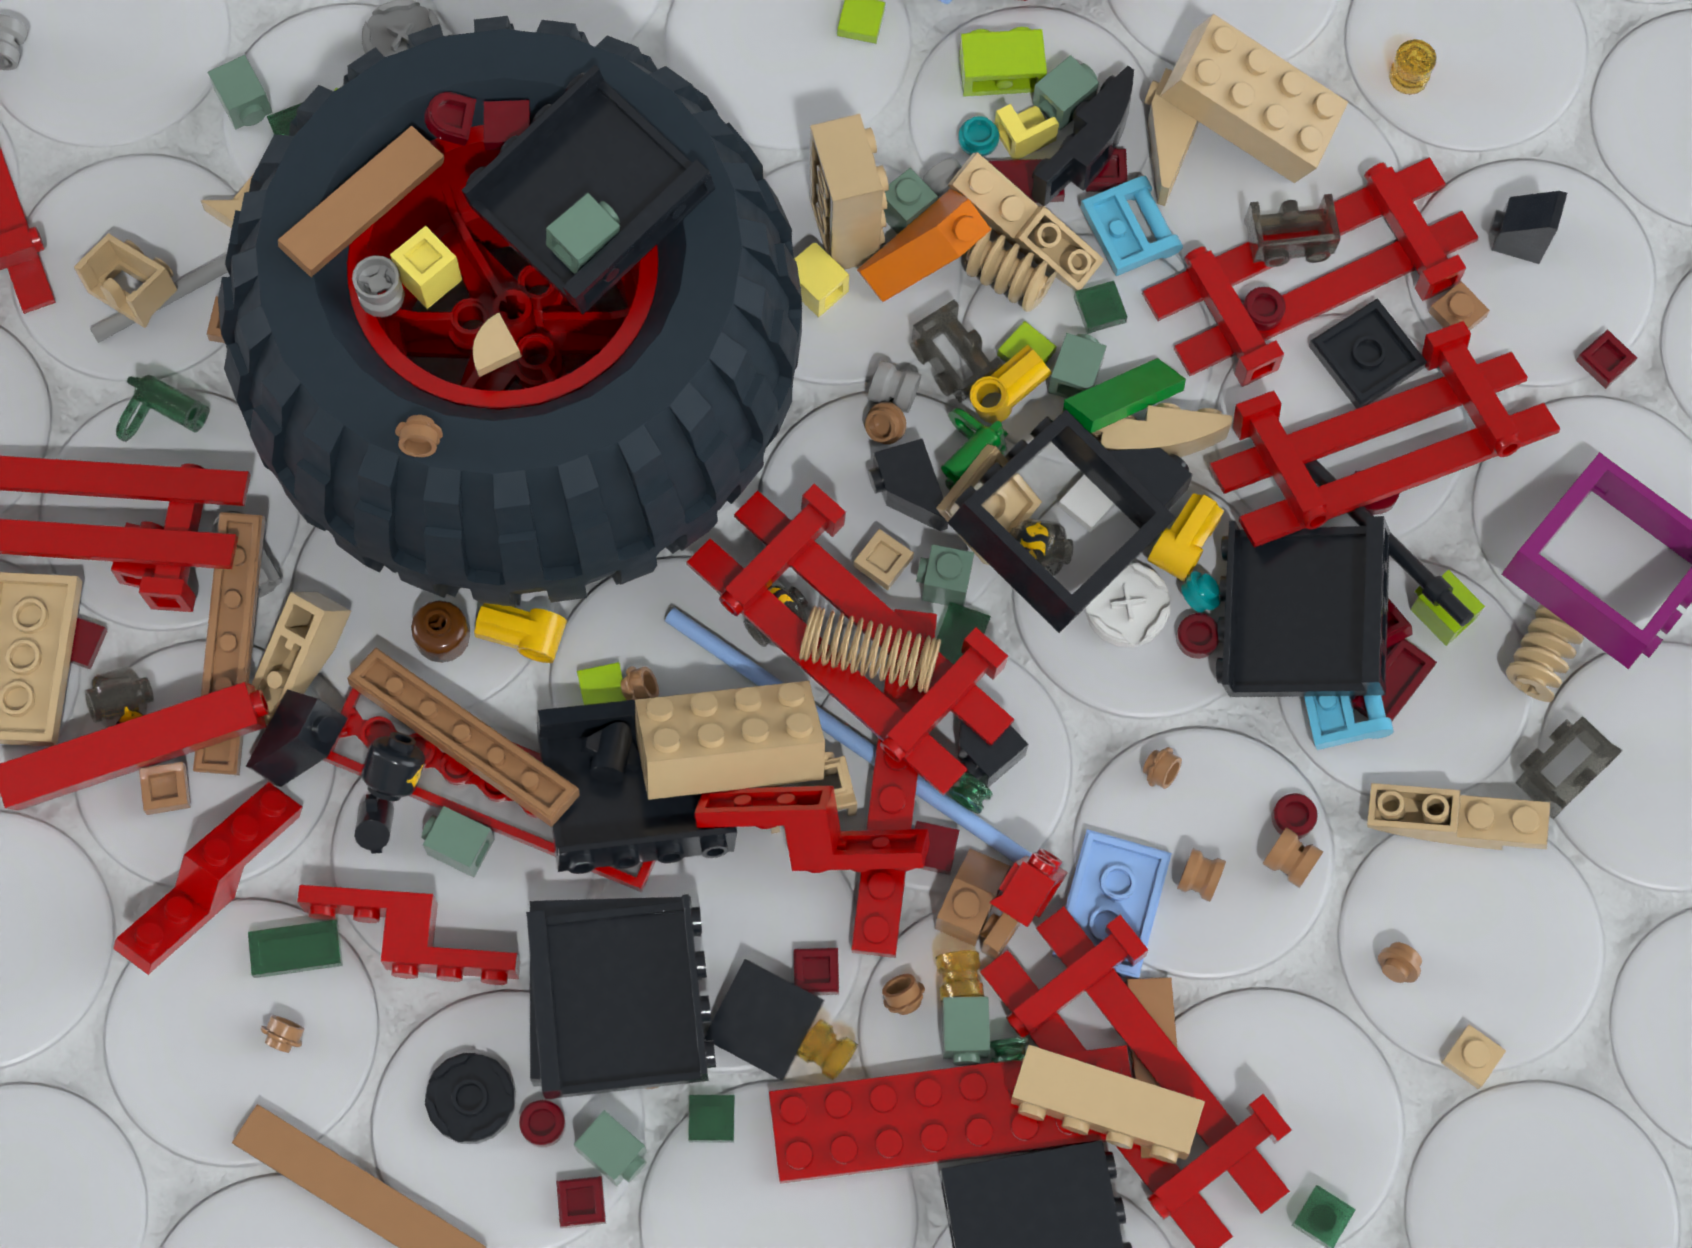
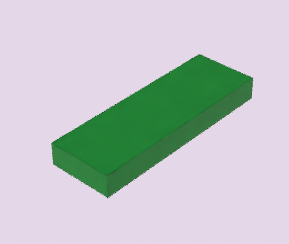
(1124, 395)

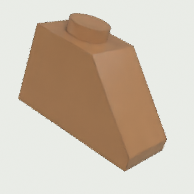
(969, 896)

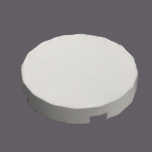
(1130, 608)

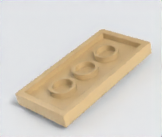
(35, 654)

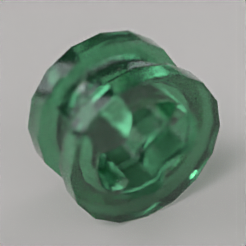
(971, 793)
(1009, 1049)

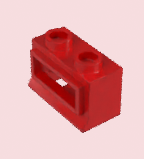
(1030, 886)

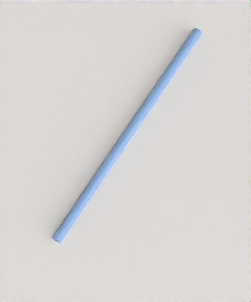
(847, 736)

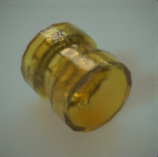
(1412, 66)
(959, 974)
(827, 1051)

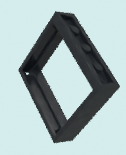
(1015, 562)

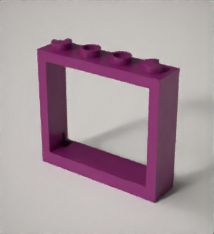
(1574, 602)

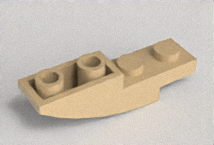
(1026, 223)
(1167, 428)
(1458, 818)

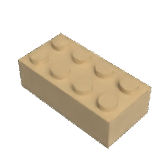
(1254, 99)
(847, 190)
(729, 739)

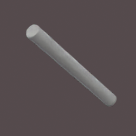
(184, 286)

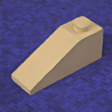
(1169, 138)
(299, 646)

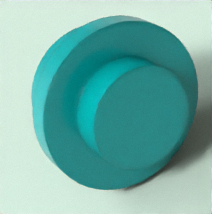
(979, 136)
(1201, 591)

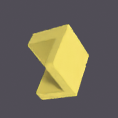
(1025, 131)
(426, 267)
(820, 279)

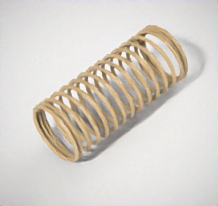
(926, 661)

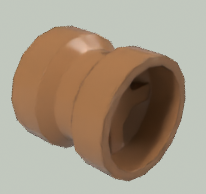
(1292, 857)

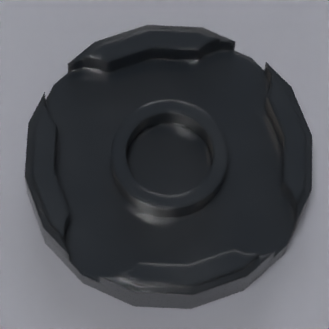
(470, 1098)

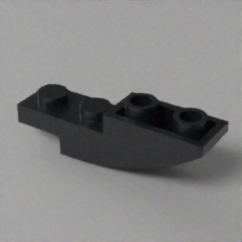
(1092, 143)

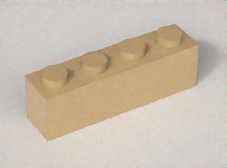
(1107, 1103)

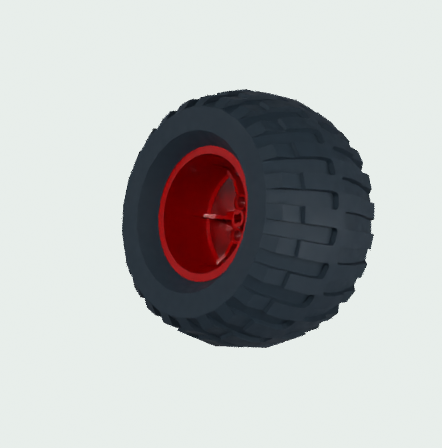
(574, 467)

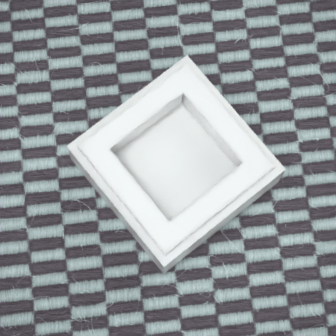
(1086, 503)

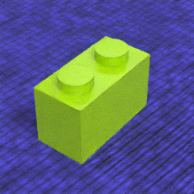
(1001, 61)

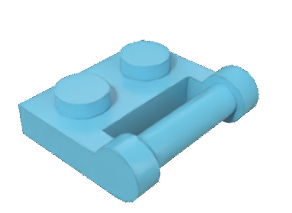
(1120, 231)
(1335, 723)

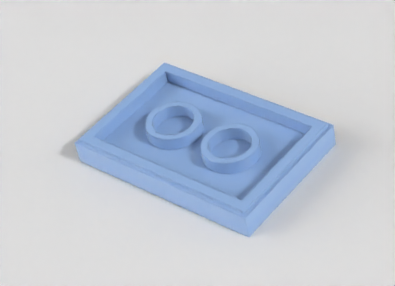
(1113, 881)

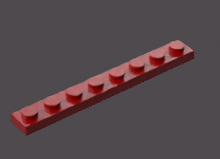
(889, 809)

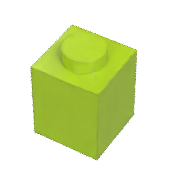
(1437, 619)

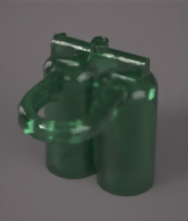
(163, 399)

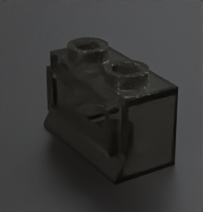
(1287, 220)
(966, 343)
(1542, 790)

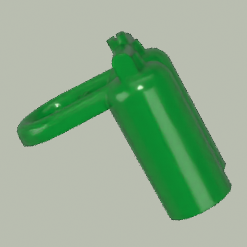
(967, 453)

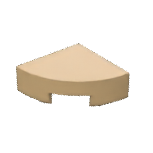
(494, 346)

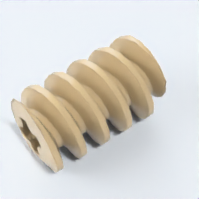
(1009, 271)
(1542, 654)

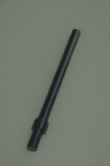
(1434, 587)

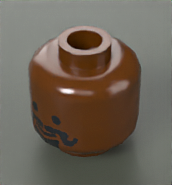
(440, 631)

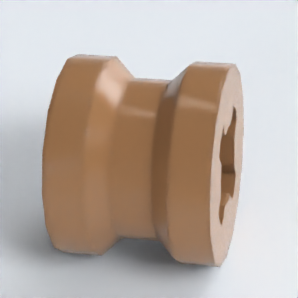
(1201, 875)

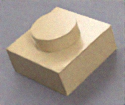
(883, 559)
(1473, 1056)

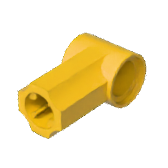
(1012, 381)
(1182, 544)
(532, 633)

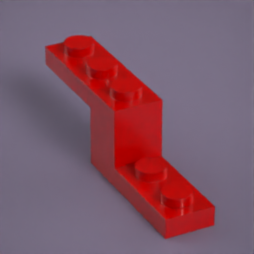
(813, 829)
(207, 878)
(408, 933)

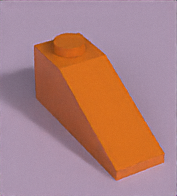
(925, 245)

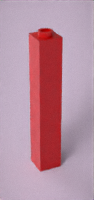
(132, 745)

